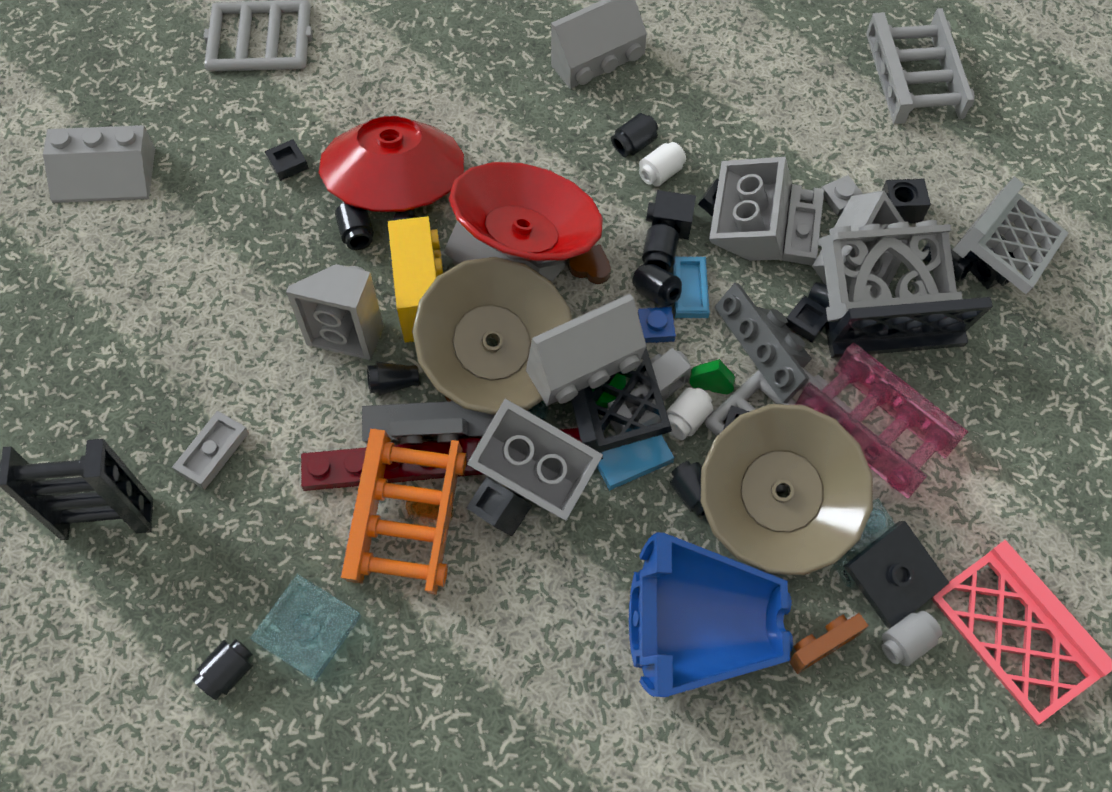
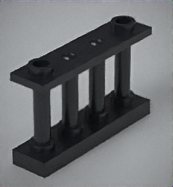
(114, 497)

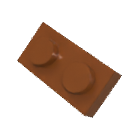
(839, 633)

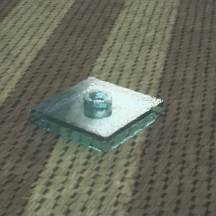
(306, 627)

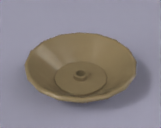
(477, 303)
(824, 480)

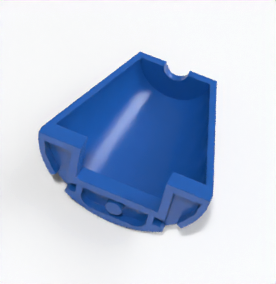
(703, 617)

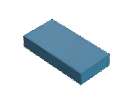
(694, 294)
(634, 461)

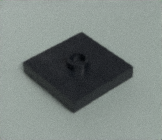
(896, 574)

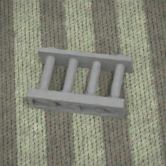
(896, 80)

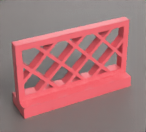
(1048, 612)

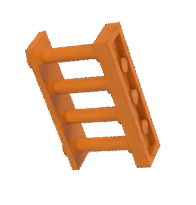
(375, 488)

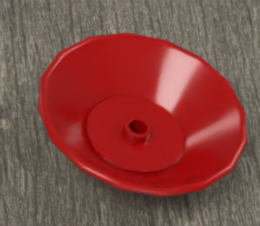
(391, 165)
(526, 211)

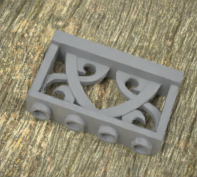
(887, 239)

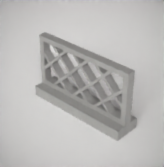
(996, 221)

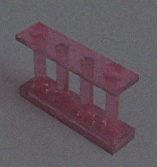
(900, 401)

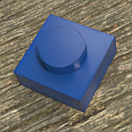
(657, 324)

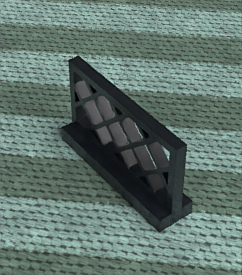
(906, 326)
(588, 412)

